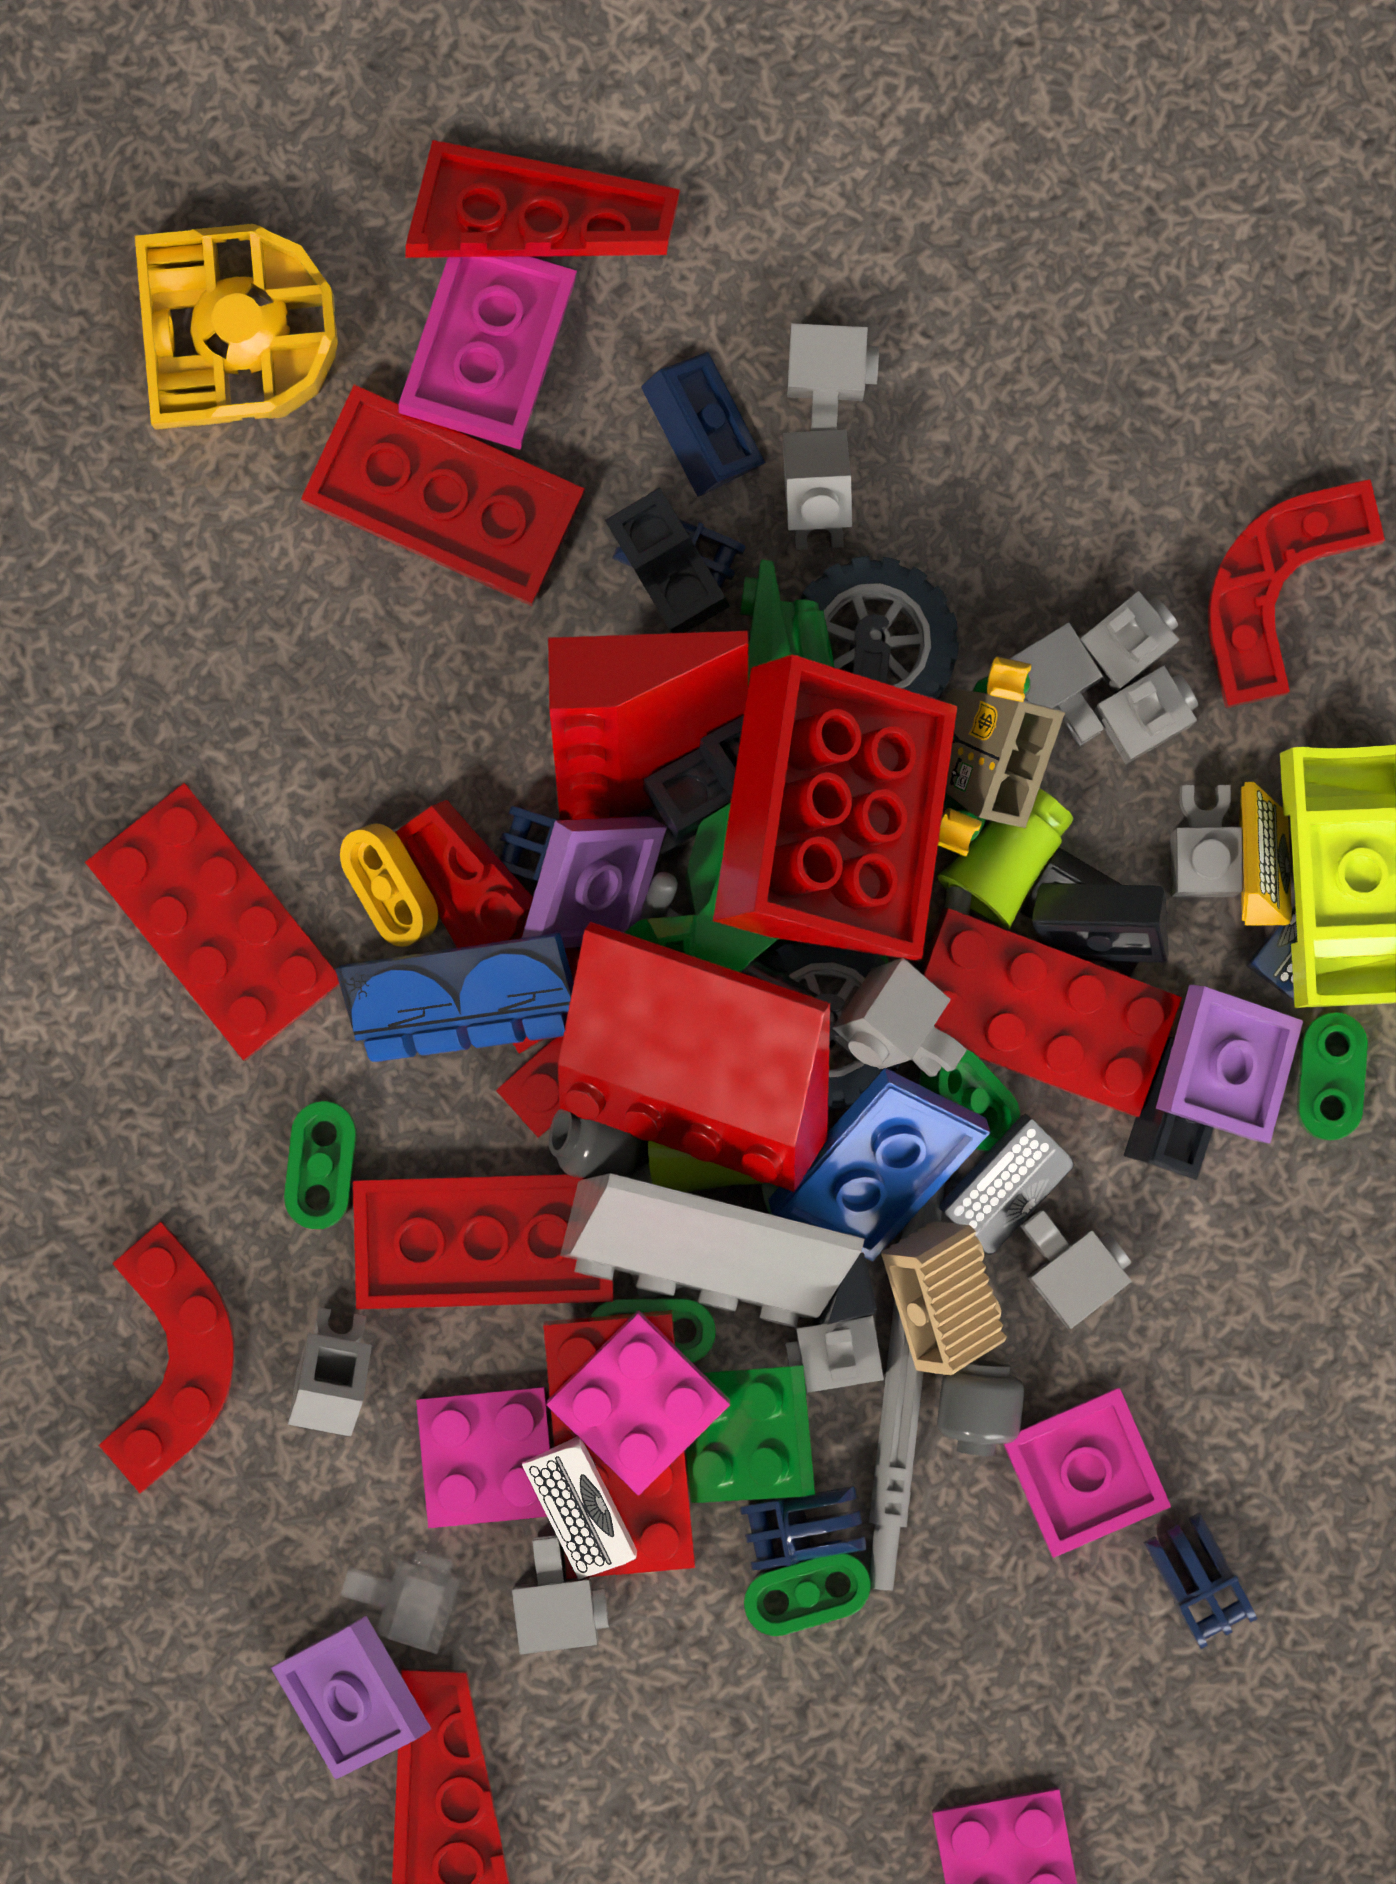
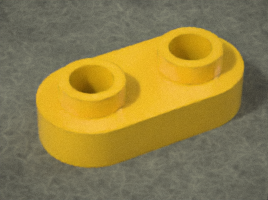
(388, 885)

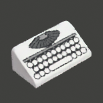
(580, 1508)

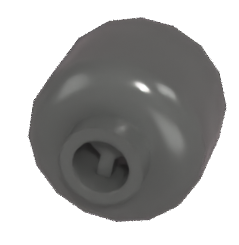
(593, 1149)
(981, 1407)

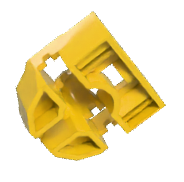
(183, 273)

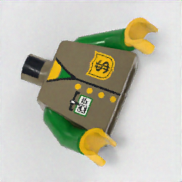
(995, 754)

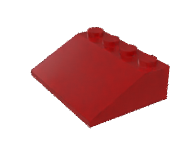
(635, 707)
(835, 810)
(696, 1057)

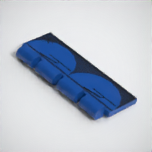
(459, 997)

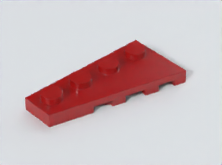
(524, 207)
(469, 883)
(443, 1791)

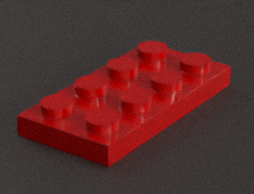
(443, 496)
(214, 921)
(1048, 1012)
(467, 1243)
(661, 1514)

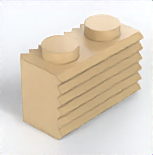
(944, 1297)

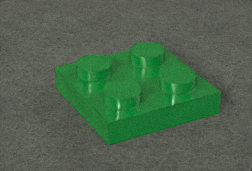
(758, 1442)

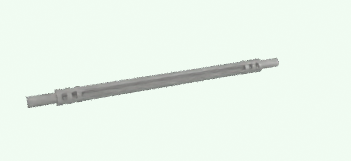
(900, 1402)

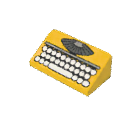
(1264, 859)

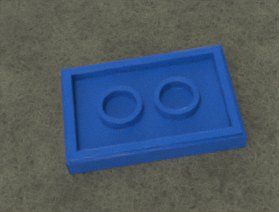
(883, 1162)

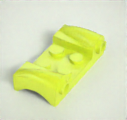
(1343, 873)

